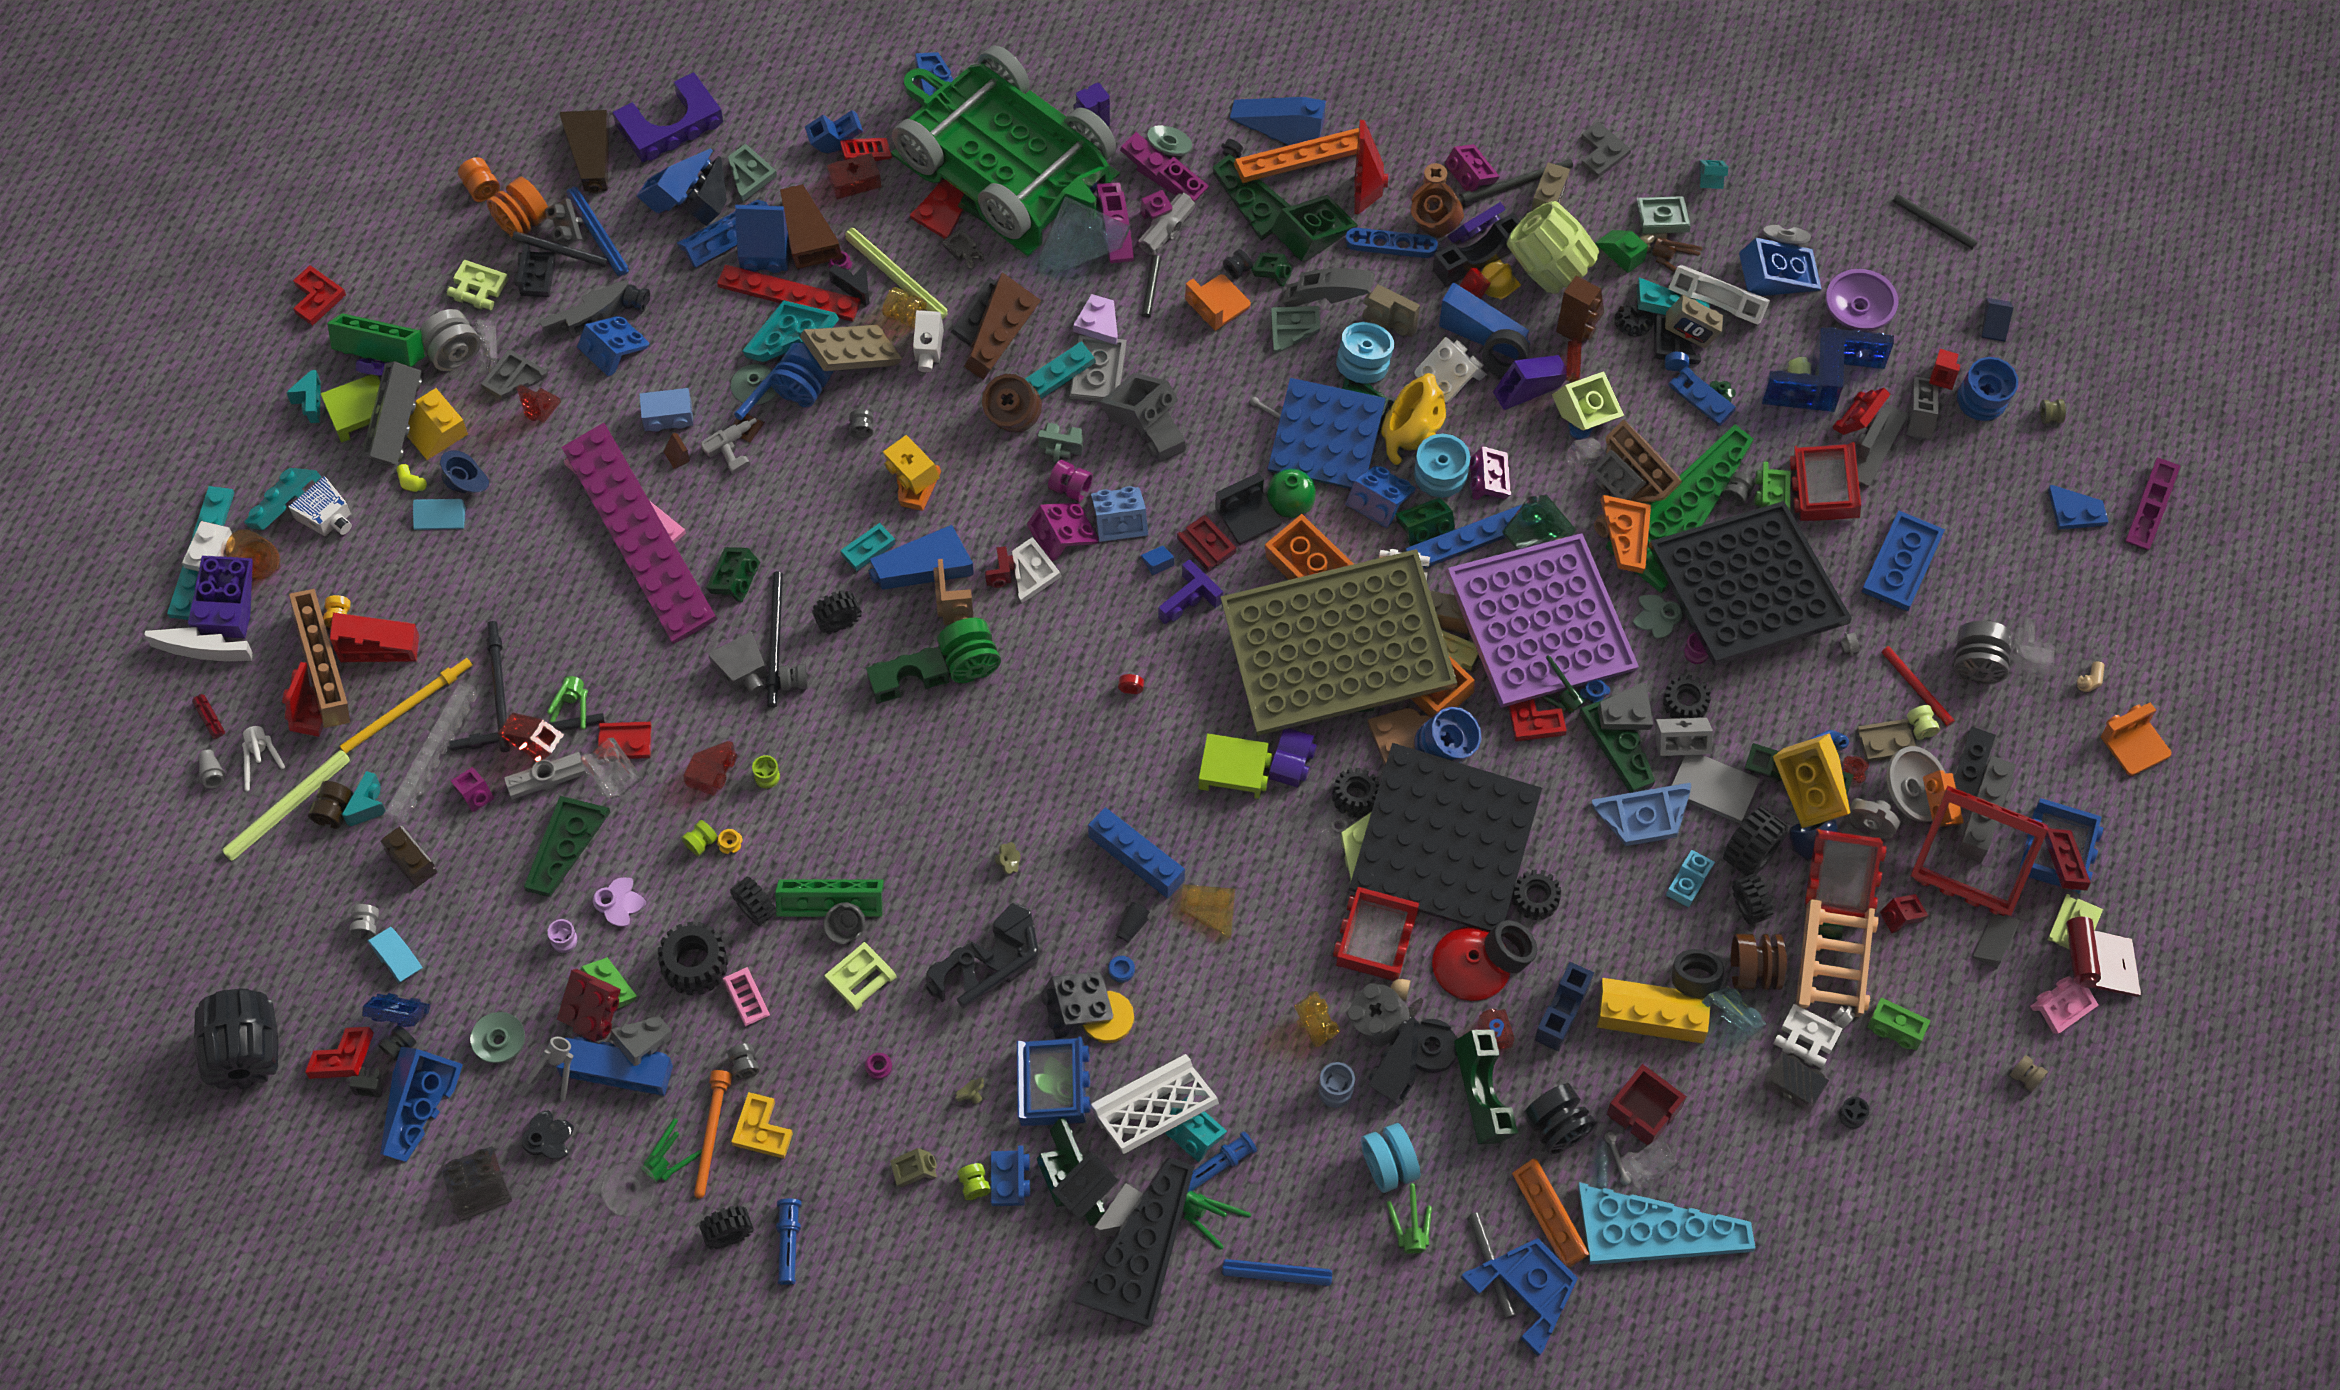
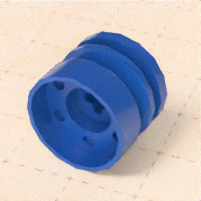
(799, 376)
(1987, 389)
(1449, 735)

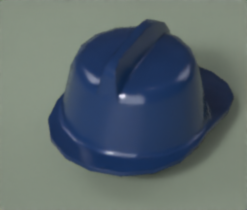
(462, 473)

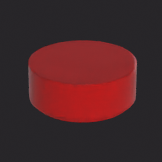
(1131, 684)

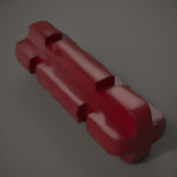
(208, 716)

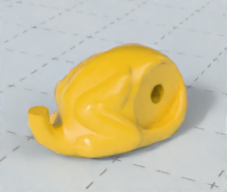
(1413, 416)

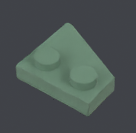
(1293, 325)

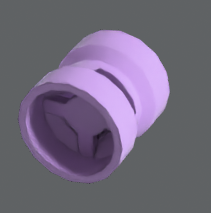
(561, 930)

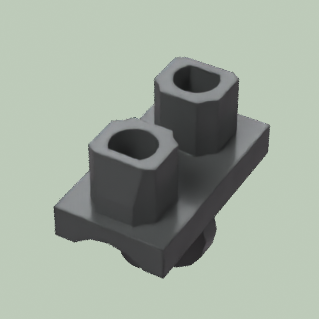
(565, 222)

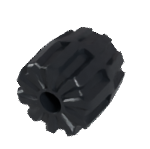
(236, 1038)

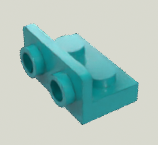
(1196, 1134)

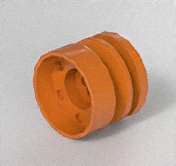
(518, 207)

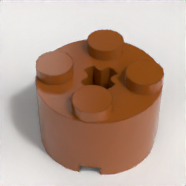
(1436, 209)

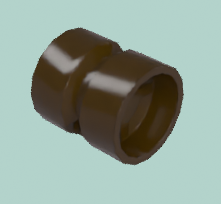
(330, 804)

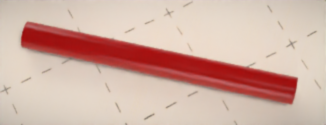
(1915, 683)

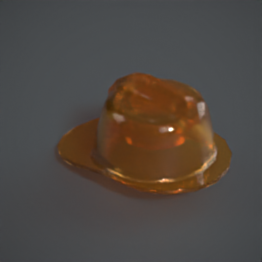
(251, 545)

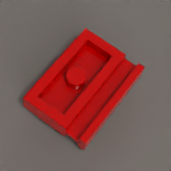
(631, 736)

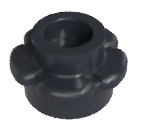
(1232, 147)

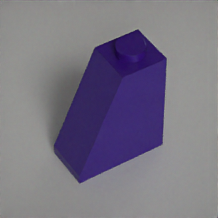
(1530, 379)

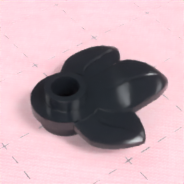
(551, 1136)

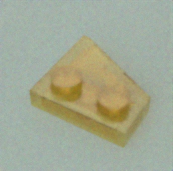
(1210, 906)

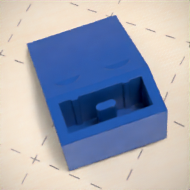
(670, 185)

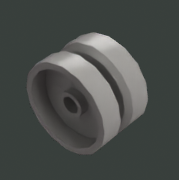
(449, 339)

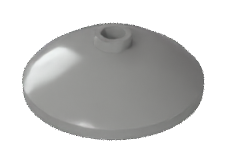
(1906, 781)

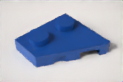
(2076, 509)

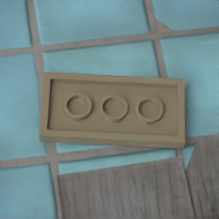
(850, 347)

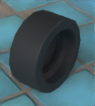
(1503, 336)
(1500, 954)
(1701, 960)

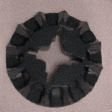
(1629, 326)

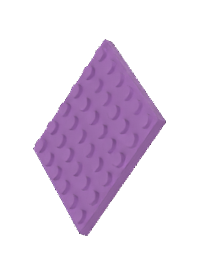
(1539, 606)

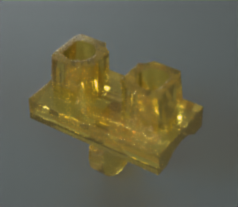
(1315, 1019)

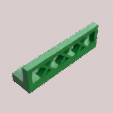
(817, 896)

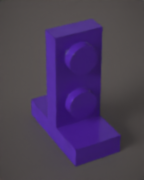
(1191, 594)

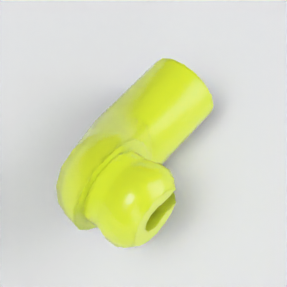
(410, 482)

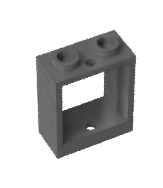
(1122, 400)

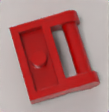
(1861, 411)

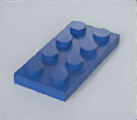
(1903, 560)

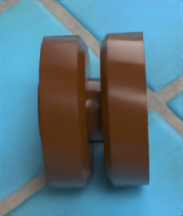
(1001, 393)

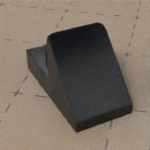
(854, 285)

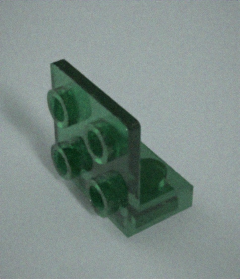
(1537, 523)

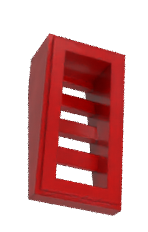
(857, 144)

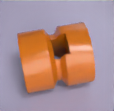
(478, 179)

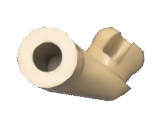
(2094, 680)

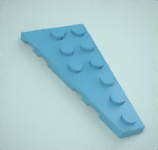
(1649, 1229)

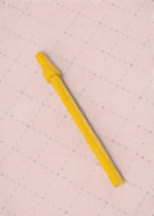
(447, 676)

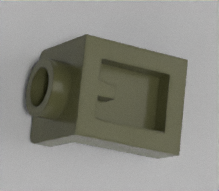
(913, 1167)

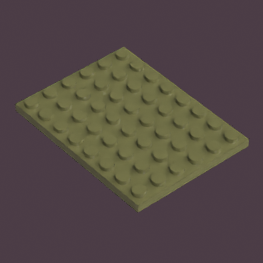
(1338, 642)

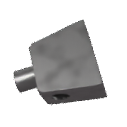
(740, 664)

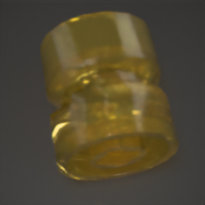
(902, 306)

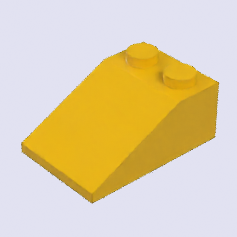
(1813, 780)

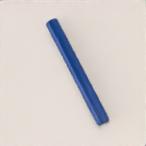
(597, 231)

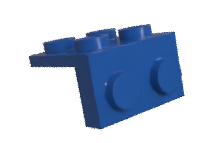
(609, 340)
(1379, 495)

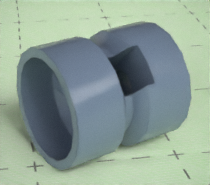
(1336, 1084)

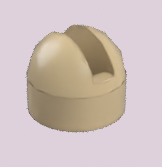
(1401, 987)

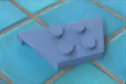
(1645, 814)

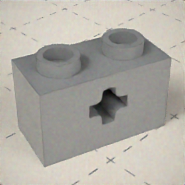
(1683, 736)

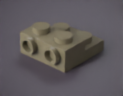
(1391, 311)

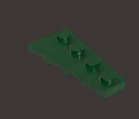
(1253, 198)
(1621, 749)
(565, 839)

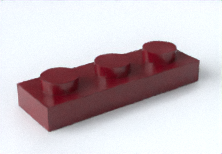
(2067, 859)

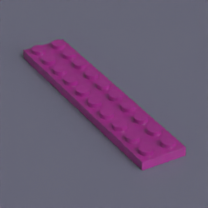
(639, 533)

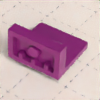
(1061, 526)

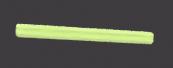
(893, 271)
(285, 805)

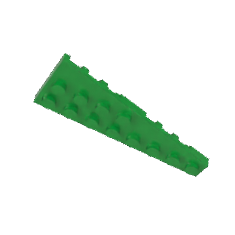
(1695, 497)

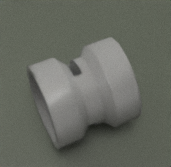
(363, 919)

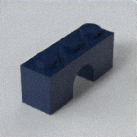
(1564, 1006)

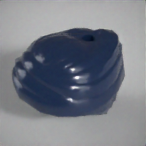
(1804, 838)

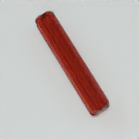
(1573, 361)

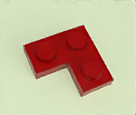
(321, 295)
(1534, 724)
(345, 1060)

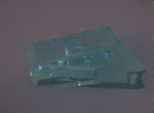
(1736, 1010)

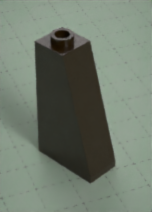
(589, 145)

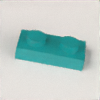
(867, 546)

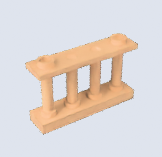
(1810, 968)

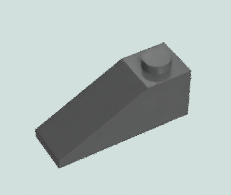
(1922, 409)

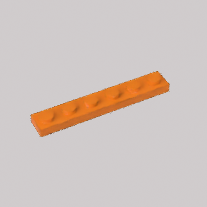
(1297, 155)

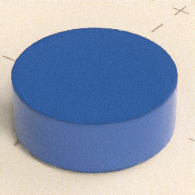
(1676, 361)
(1121, 969)

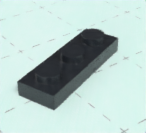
(969, 322)

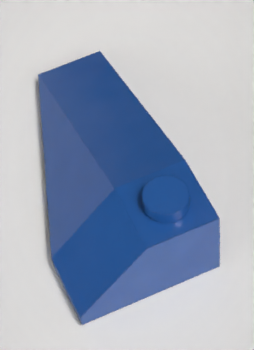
(1283, 119)

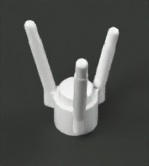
(255, 742)

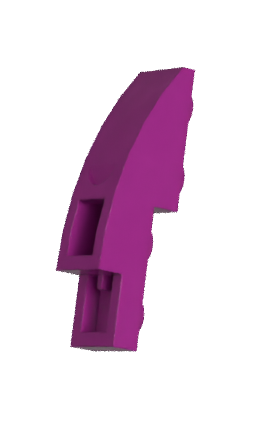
(1164, 171)
(1113, 204)

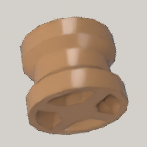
(1435, 170)

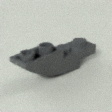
(1332, 284)
(596, 306)

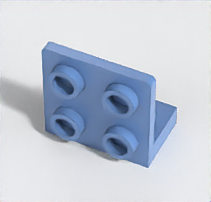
(1120, 513)

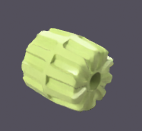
(1552, 247)

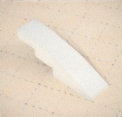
(191, 644)

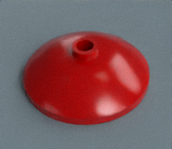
(1459, 973)

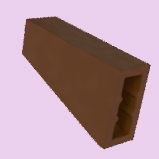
(808, 232)

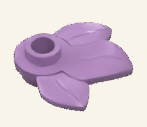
(622, 901)

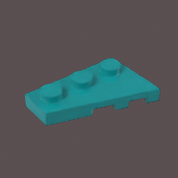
(1657, 298)
(285, 490)

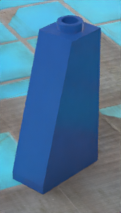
(1476, 319)
(915, 561)

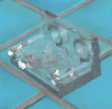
(611, 769)

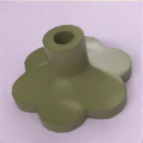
(1008, 858)
(970, 1091)

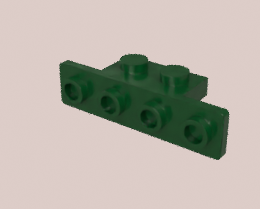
(1060, 1163)

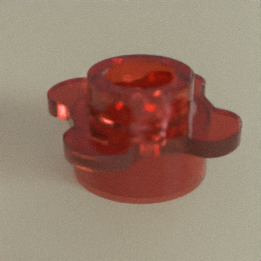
(1858, 763)

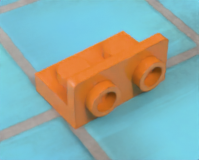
(1935, 786)

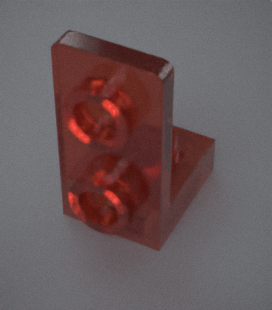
(537, 404)

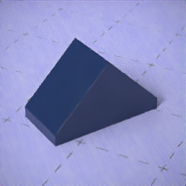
(1996, 319)

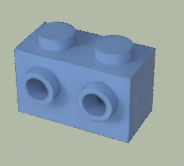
(666, 409)

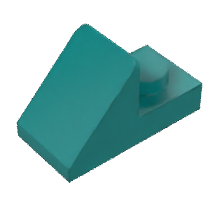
(1712, 173)
(308, 393)
(363, 803)

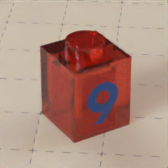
(1500, 1023)

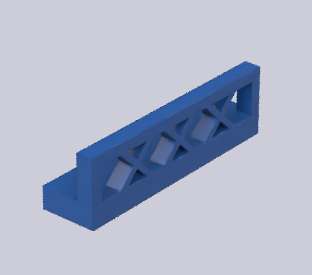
(712, 239)

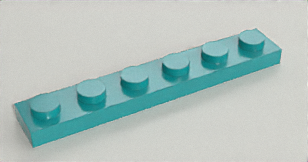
(214, 511)

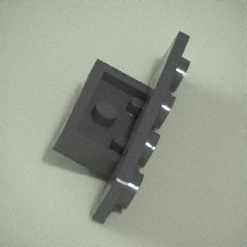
(1878, 442)

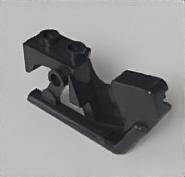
(1012, 953)

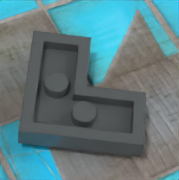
(1608, 149)

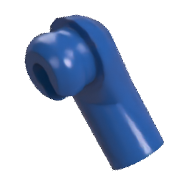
(1840, 741)

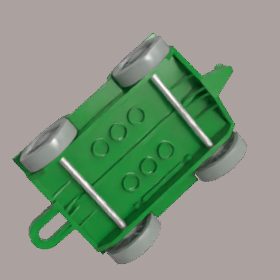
(1004, 146)

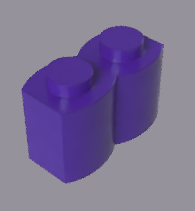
(1291, 757)

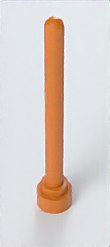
(719, 1082)

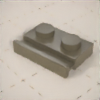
(1884, 739)

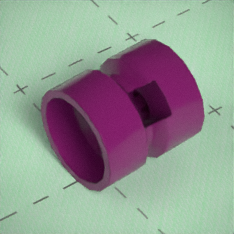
(1078, 480)

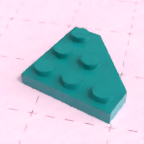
(785, 329)

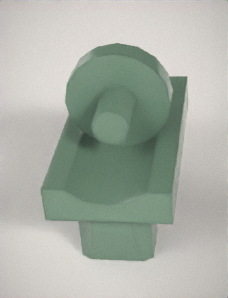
(1060, 444)

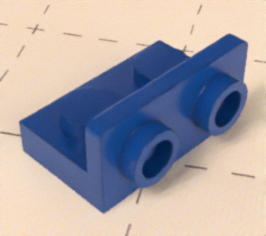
(1007, 1177)

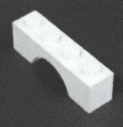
(1719, 293)

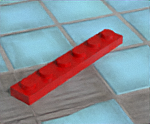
(779, 289)

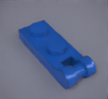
(1702, 396)

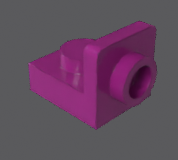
(1155, 205)
(472, 789)

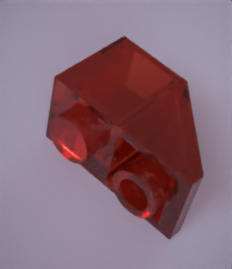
(531, 735)
(709, 766)

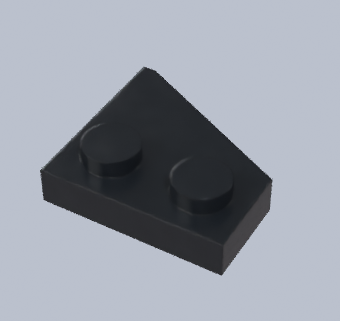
(1668, 342)

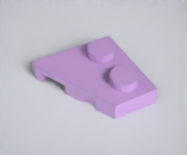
(1098, 320)

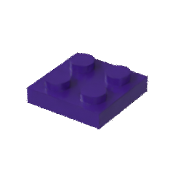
(1477, 224)

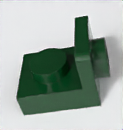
(1273, 266)

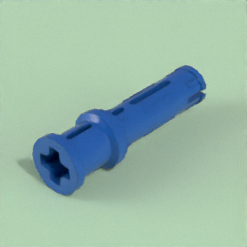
(1231, 1159)
(791, 1227)

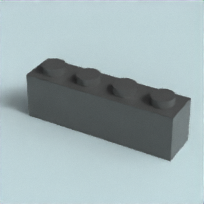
(391, 414)
(1979, 828)

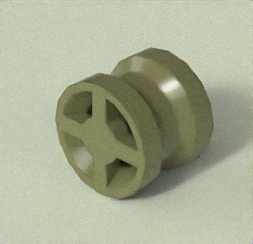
(2052, 411)

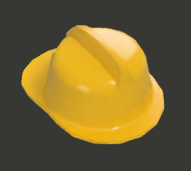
(1501, 279)

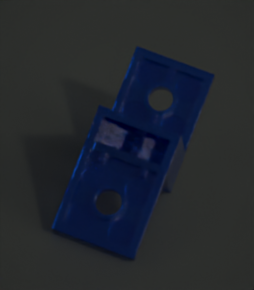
(1832, 351)

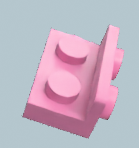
(2064, 1004)

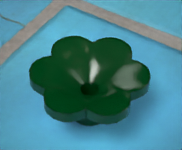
(1724, 389)

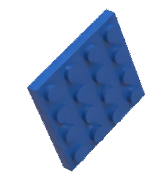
(1326, 432)

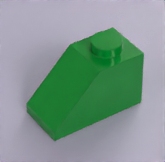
(1624, 248)

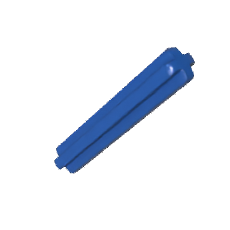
(1277, 1272)

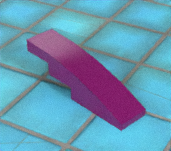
(2152, 503)

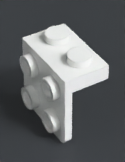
(1451, 367)

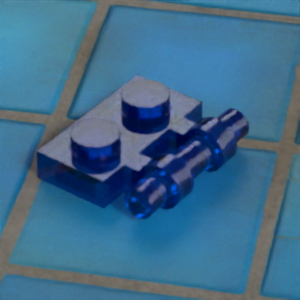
(395, 1009)

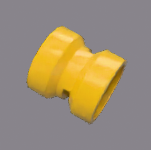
(335, 604)

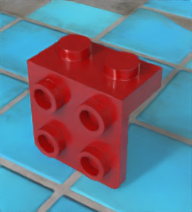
(301, 704)

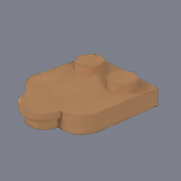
(1396, 728)

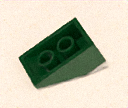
(1312, 226)

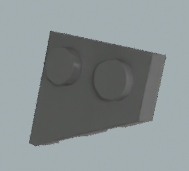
(510, 373)
(1627, 710)
(641, 1038)

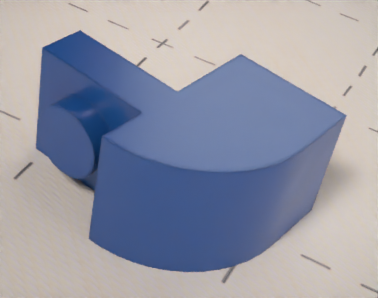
(826, 134)

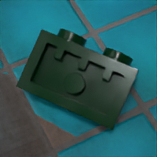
(1426, 521)
(734, 573)

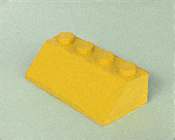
(1652, 1011)

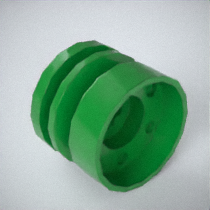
(968, 650)

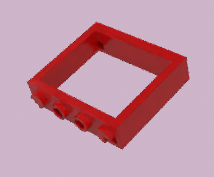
(1972, 895)

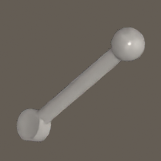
(1255, 402)
(1611, 1138)

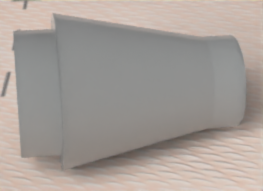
(210, 771)

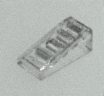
(488, 349)

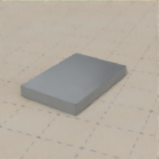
(1102, 376)
(1717, 786)

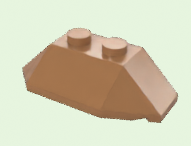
(1645, 462)

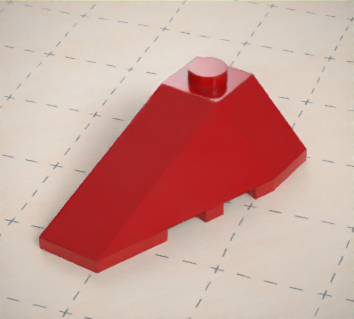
(1369, 171)

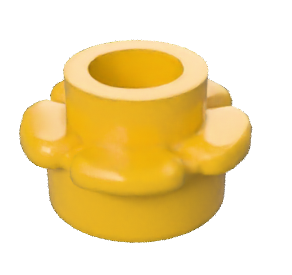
(729, 835)

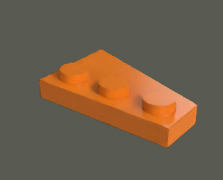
(1628, 531)

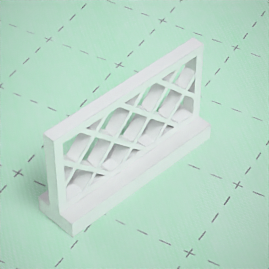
(1147, 1092)

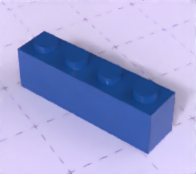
(1136, 852)
(609, 1066)

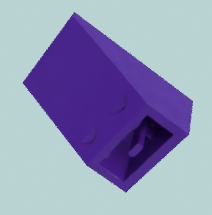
(222, 596)

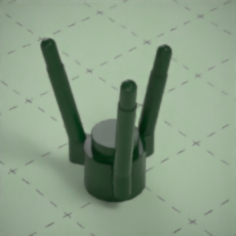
(1570, 698)

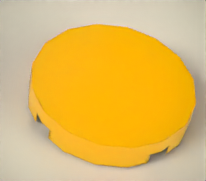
(1119, 1025)

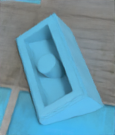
(438, 514)

